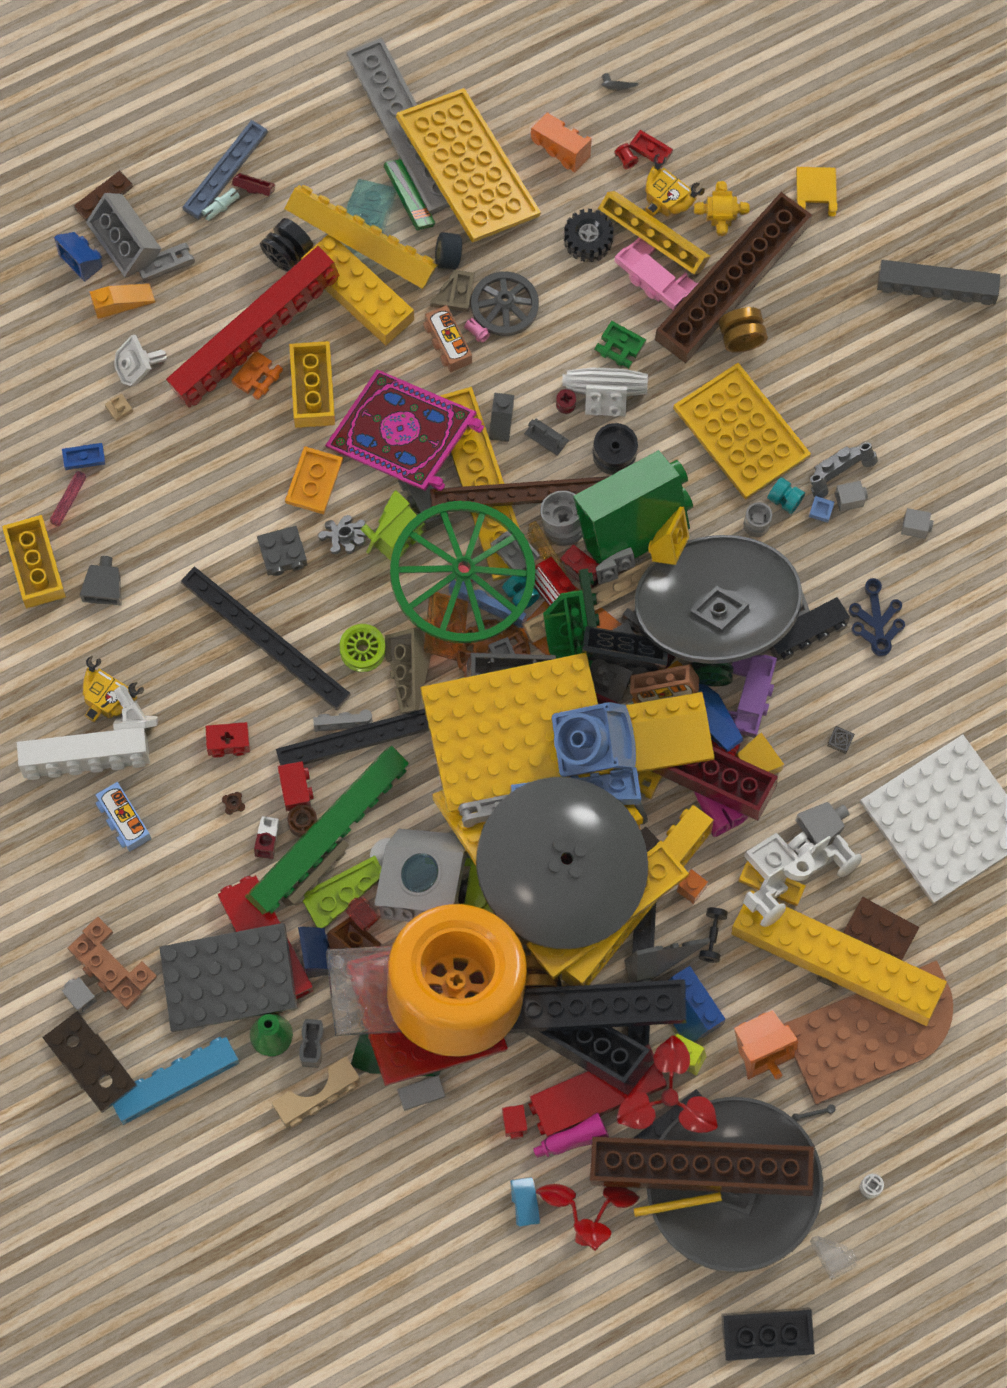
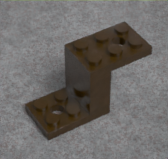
(89, 1062)

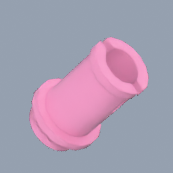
(477, 330)

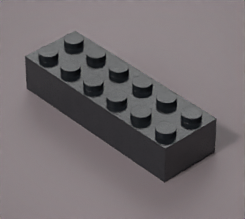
(601, 1052)

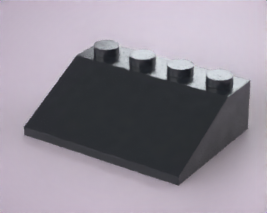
(623, 648)

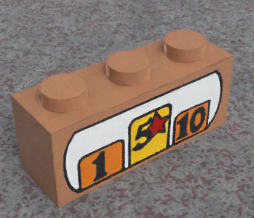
(447, 339)
(664, 683)

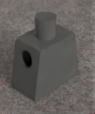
(102, 583)

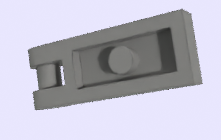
(167, 261)
(344, 720)
(482, 807)

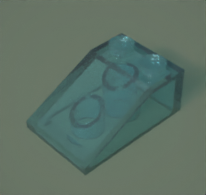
(372, 202)

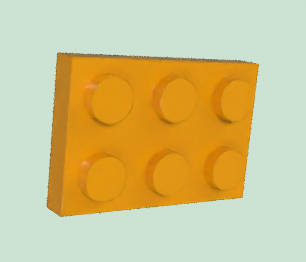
(314, 480)

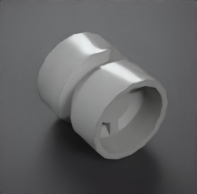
(757, 519)

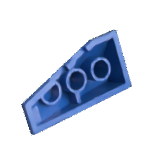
(721, 725)

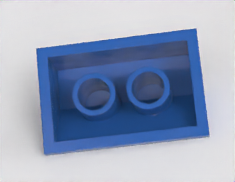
(701, 1011)

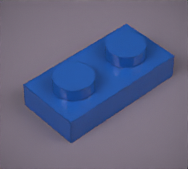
(83, 456)

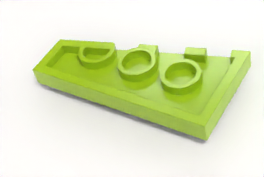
(333, 895)

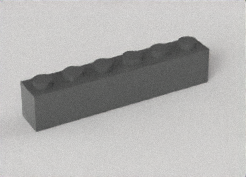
(938, 282)

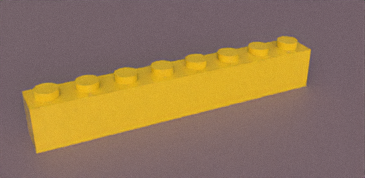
(360, 236)

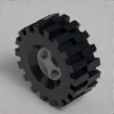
(588, 225)

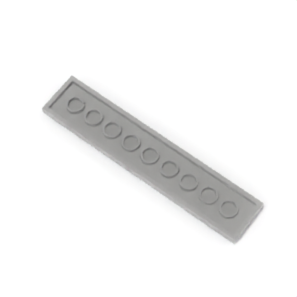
(388, 96)

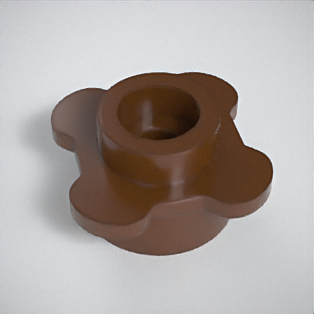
(233, 797)

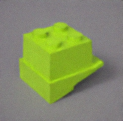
(392, 522)

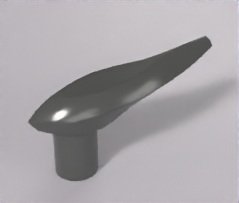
(616, 85)

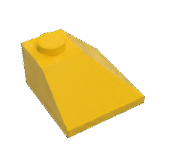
(670, 539)

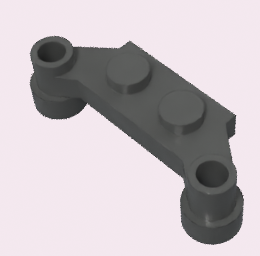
(838, 463)

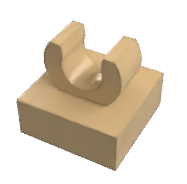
(118, 407)

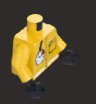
(667, 192)
(99, 692)

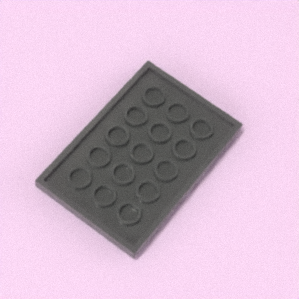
(228, 977)

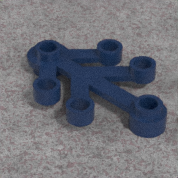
(877, 621)

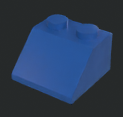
(78, 254)

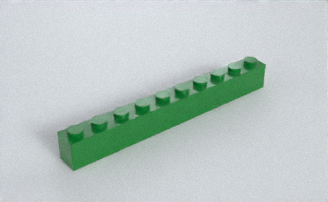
(327, 830)

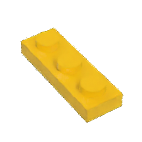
(752, 878)

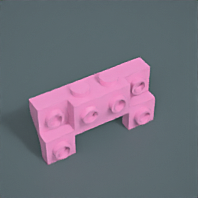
(651, 276)

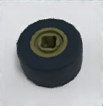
(448, 250)

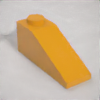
(120, 298)

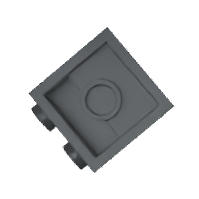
(282, 551)

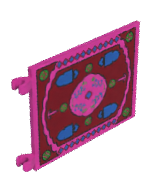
(402, 430)

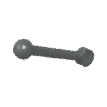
(830, 1109)

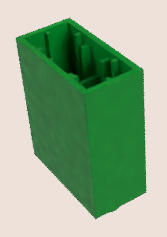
(631, 506)

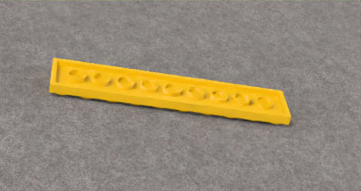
(478, 466)

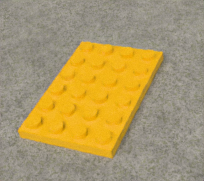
(741, 431)

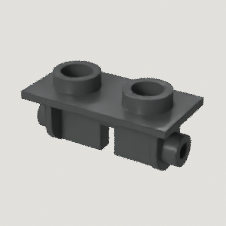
(546, 436)

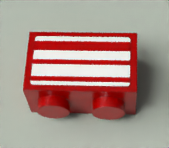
(575, 560)
(551, 580)

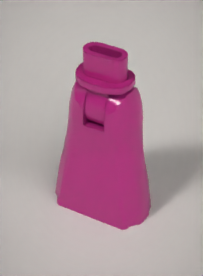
(723, 816)
(572, 1138)

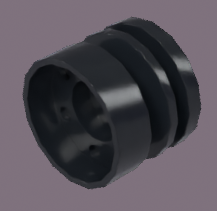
(286, 244)

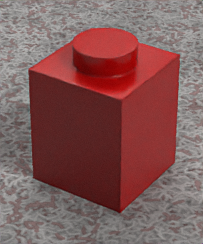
(514, 1121)

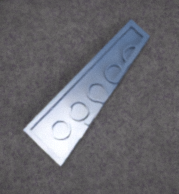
(620, 783)

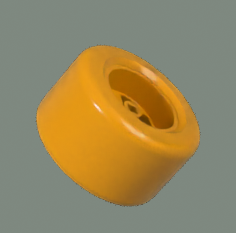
(449, 936)

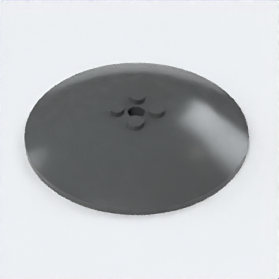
(719, 572)
(530, 884)
(743, 1228)

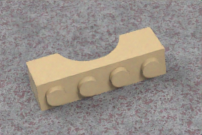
(293, 1108)

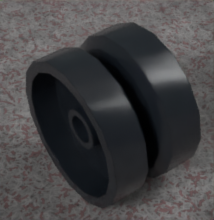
(614, 448)

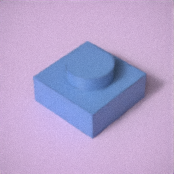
(821, 509)

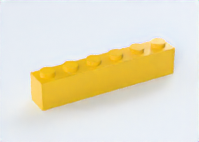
(654, 232)

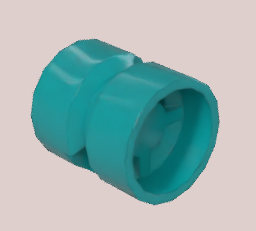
(784, 494)
(515, 587)

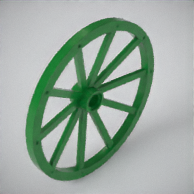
(483, 510)

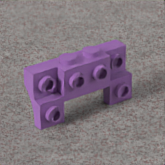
(756, 688)

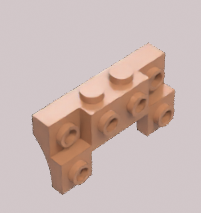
(111, 975)

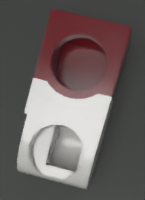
(266, 838)

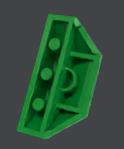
(566, 624)

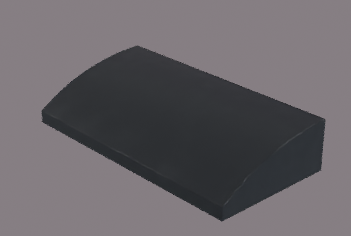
(768, 1334)

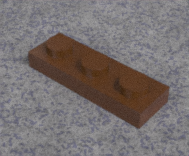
(115, 184)

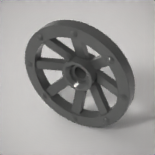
(505, 306)

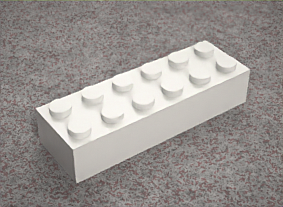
(83, 753)

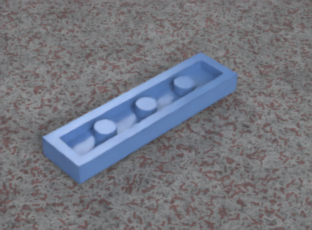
(487, 603)

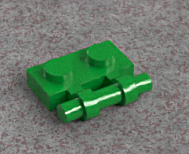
(623, 339)

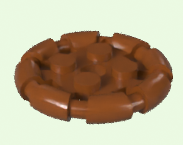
(512, 632)

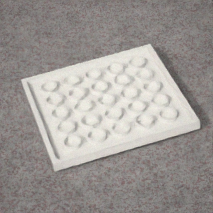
(943, 818)

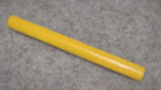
(677, 1204)

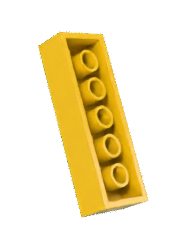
(365, 294)

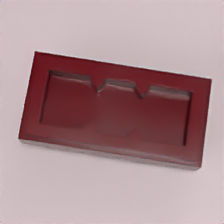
(253, 185)

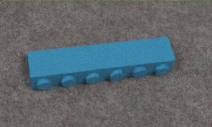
(176, 1079)

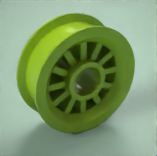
(359, 665)

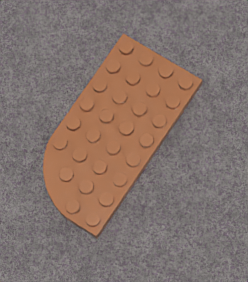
(864, 1041)

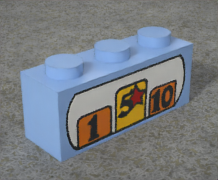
(122, 817)

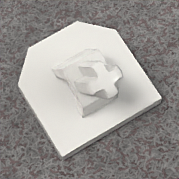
(133, 362)
(131, 713)

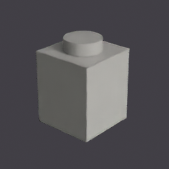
(850, 495)
(917, 523)
(79, 995)

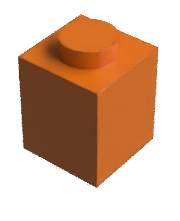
(692, 886)

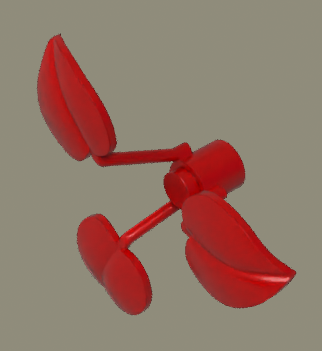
(698, 1114)
(586, 1231)

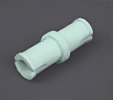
(220, 204)

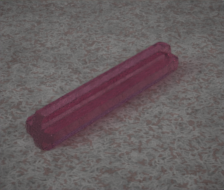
(67, 498)

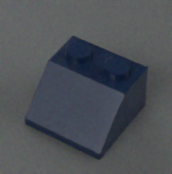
(314, 948)

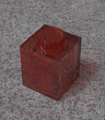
(363, 913)

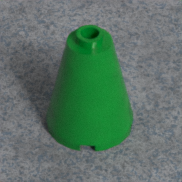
(271, 1035)

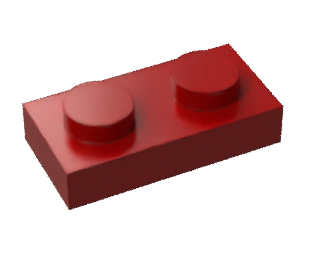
(649, 147)

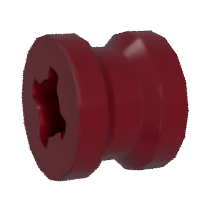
(562, 404)

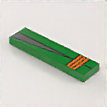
(409, 195)

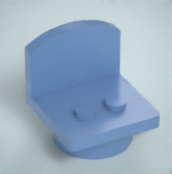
(594, 739)

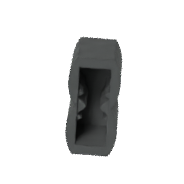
(310, 1049)

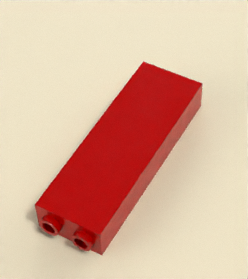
(246, 916)
(583, 1096)

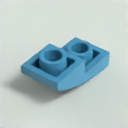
(525, 1201)

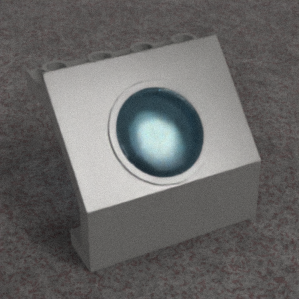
(419, 873)

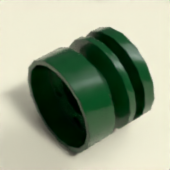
(714, 674)

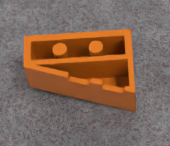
(561, 142)

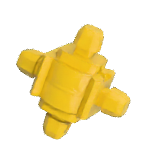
(721, 208)

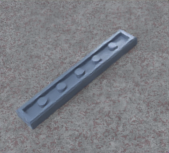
(225, 169)

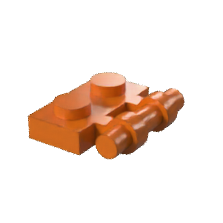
(252, 372)

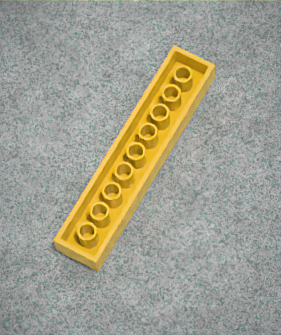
(683, 843)
(844, 961)

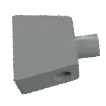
(822, 822)

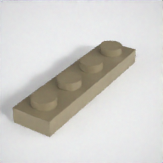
(321, 869)

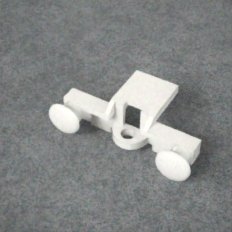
(778, 861)

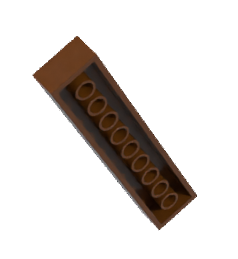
(733, 277)
(702, 1166)

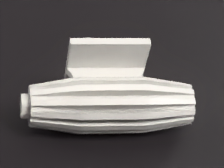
(606, 388)

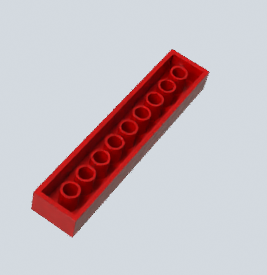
(253, 327)

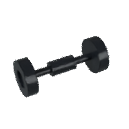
(716, 914)

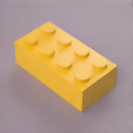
(312, 384)
(33, 561)

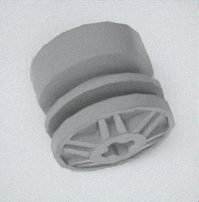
(560, 518)

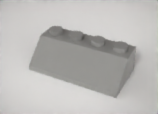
(123, 234)

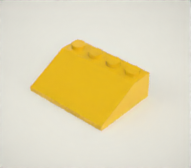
(671, 732)

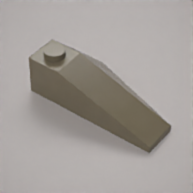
(408, 666)

